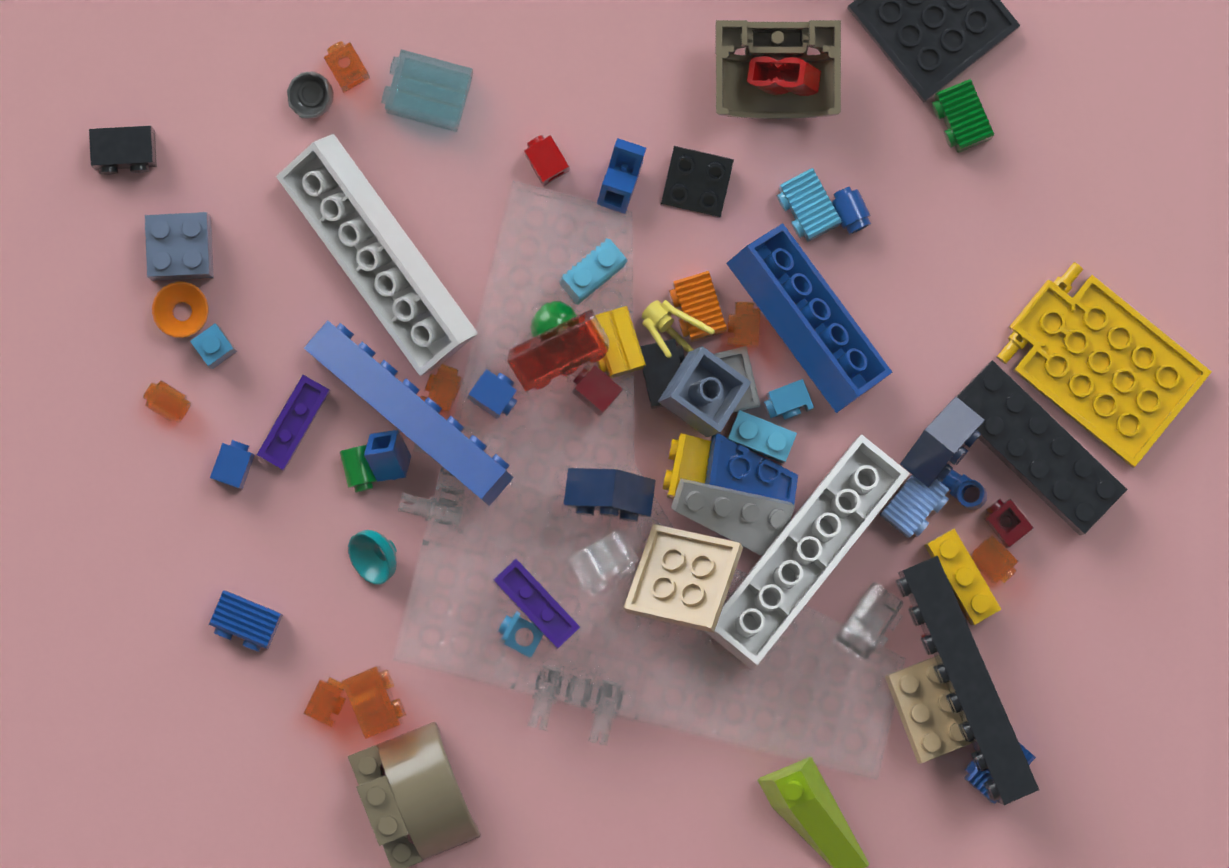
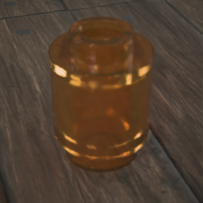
(166, 401)

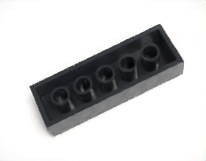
(1040, 450)

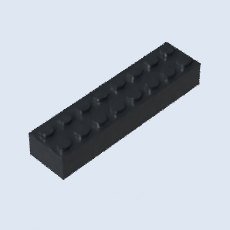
(967, 680)

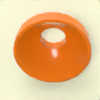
(169, 298)

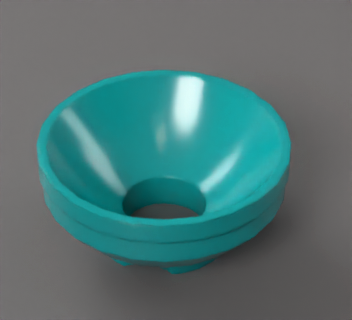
(369, 559)

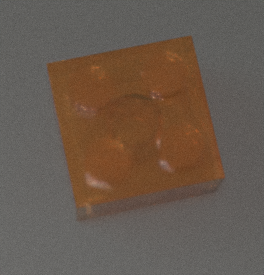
(373, 701)

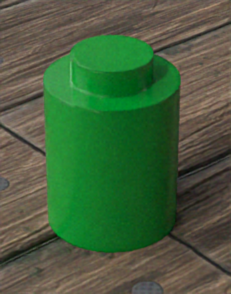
(356, 469)

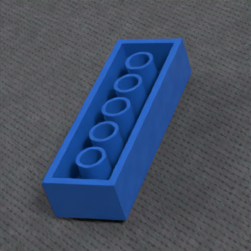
(809, 317)

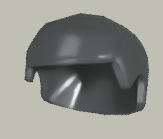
(310, 95)

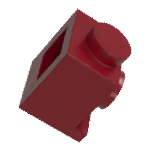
(1019, 524)

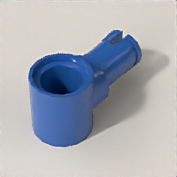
(959, 484)

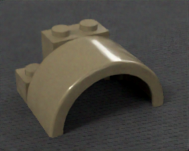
(779, 41)
(413, 797)

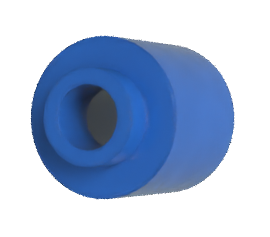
(851, 210)

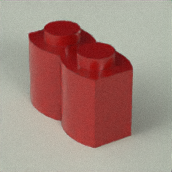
(783, 76)

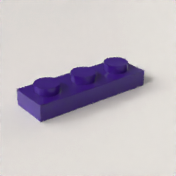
(293, 422)
(536, 603)

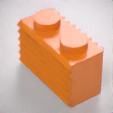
(699, 300)

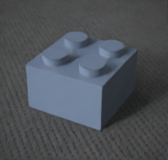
(179, 246)
(704, 391)

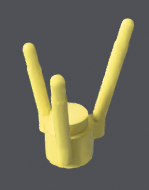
(658, 317)

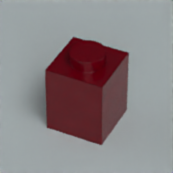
(596, 389)

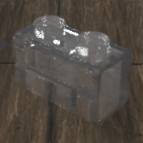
(870, 621)

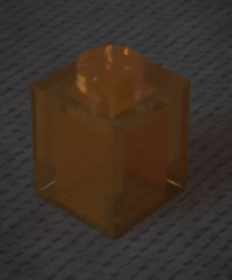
(994, 560)

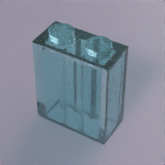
(427, 90)

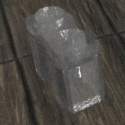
(602, 561)

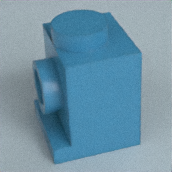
(788, 400)

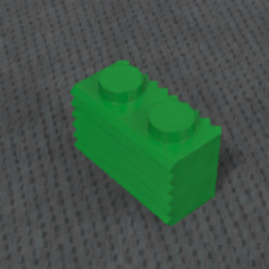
(963, 116)

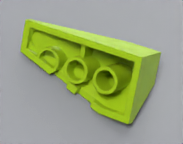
(810, 809)

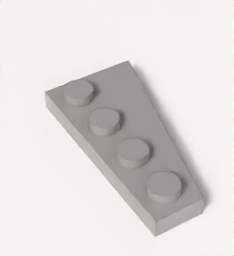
(734, 514)

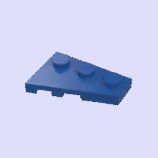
(745, 471)

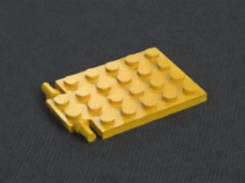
(1103, 363)

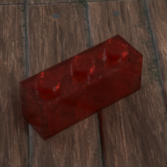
(558, 351)

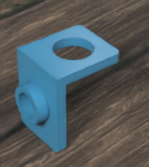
(511, 626)

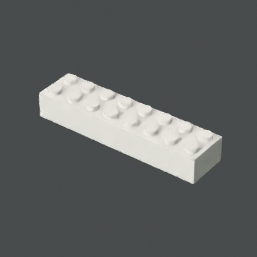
(376, 254)
(807, 551)

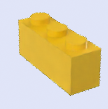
(964, 577)

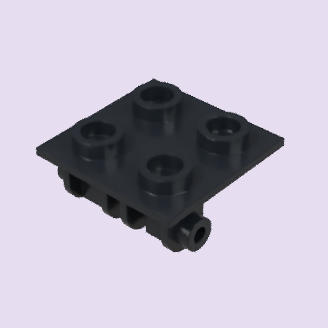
(697, 181)

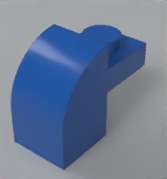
(621, 176)

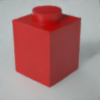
(546, 159)

